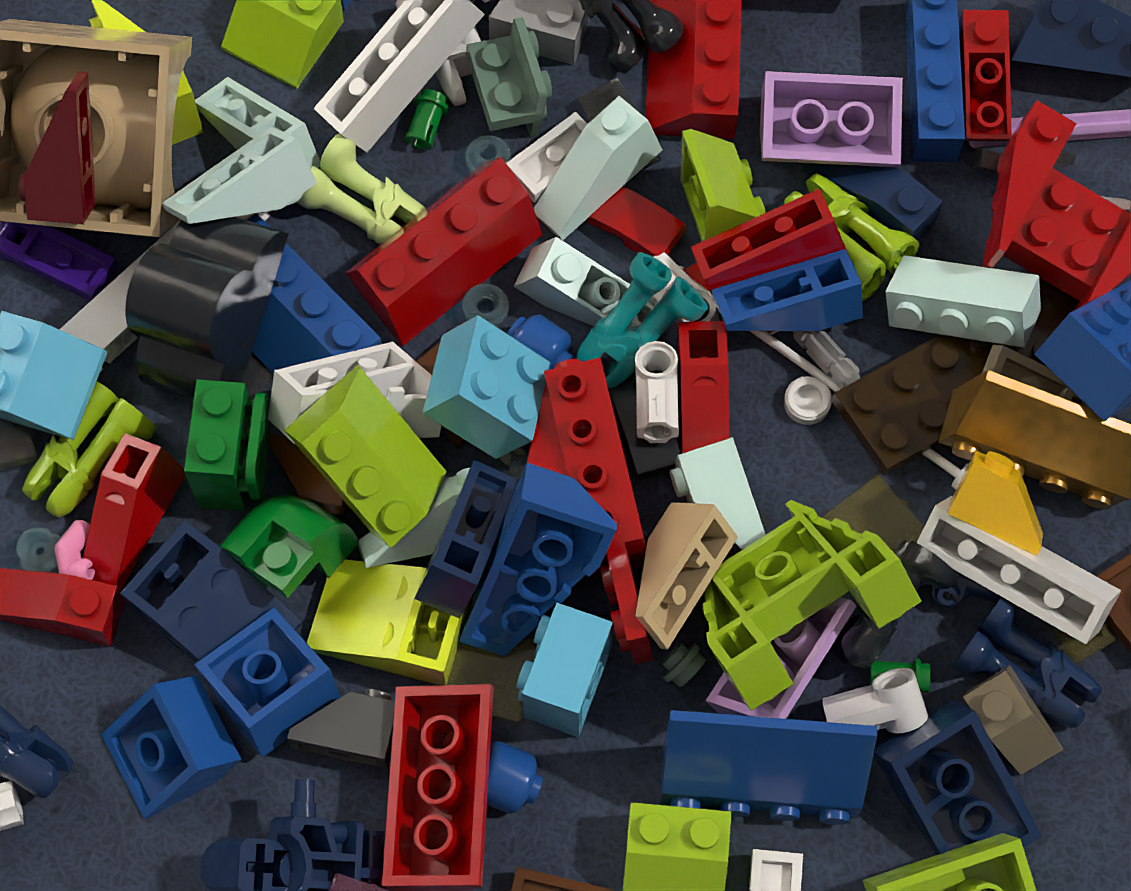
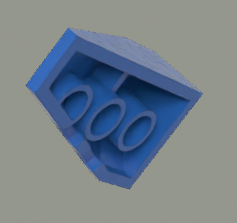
(541, 551)

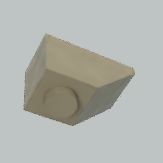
(1013, 720)

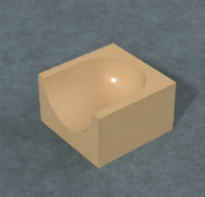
(131, 109)

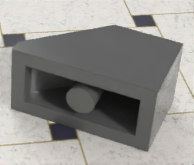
(350, 729)

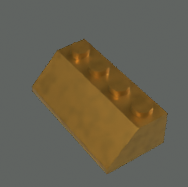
(1043, 437)

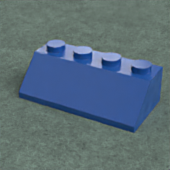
(306, 317)

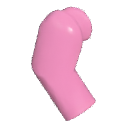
(69, 548)

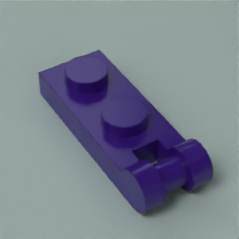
(57, 258)

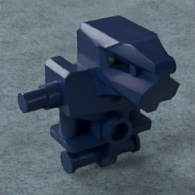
(297, 854)

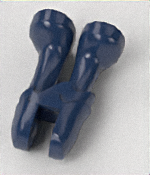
(1051, 671)
(31, 757)

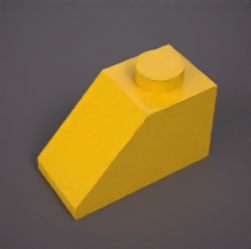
(997, 502)

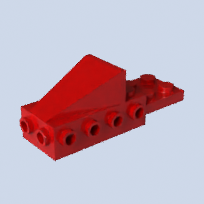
(582, 440)

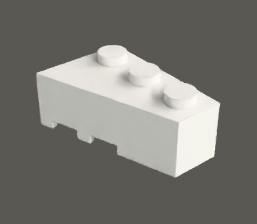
(388, 367)

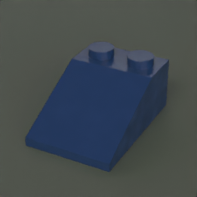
(954, 781)

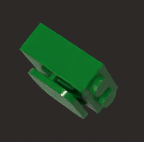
(227, 445)

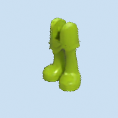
(852, 214)
(78, 471)

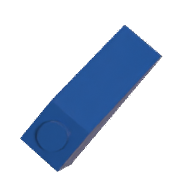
(794, 298)

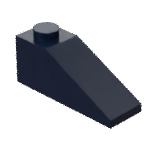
(889, 194)
(466, 540)

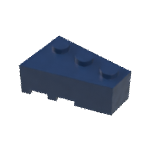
(1076, 36)

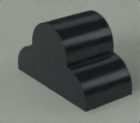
(202, 302)

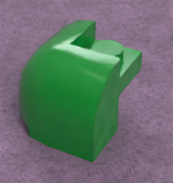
(287, 540)

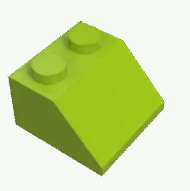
(282, 35)
(716, 184)
(676, 848)

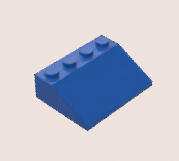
(767, 765)

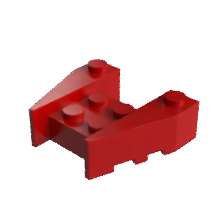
(1053, 221)

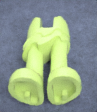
(341, 166)

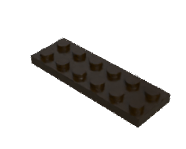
(905, 403)

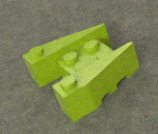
(787, 580)

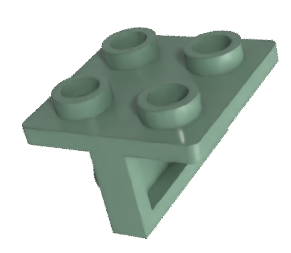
(510, 79)

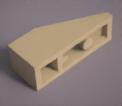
(679, 566)

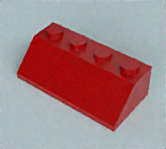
(699, 76)
(447, 250)
(438, 788)

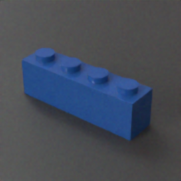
(934, 80)

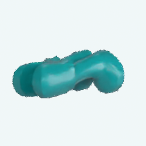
(623, 341)

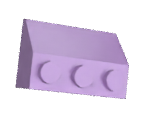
(831, 119)
(800, 653)

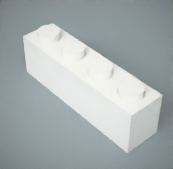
(396, 67)
(1039, 583)

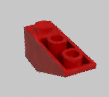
(985, 74)
(702, 383)
(129, 507)

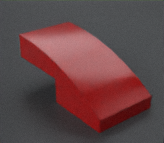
(638, 223)

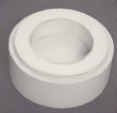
(807, 400)

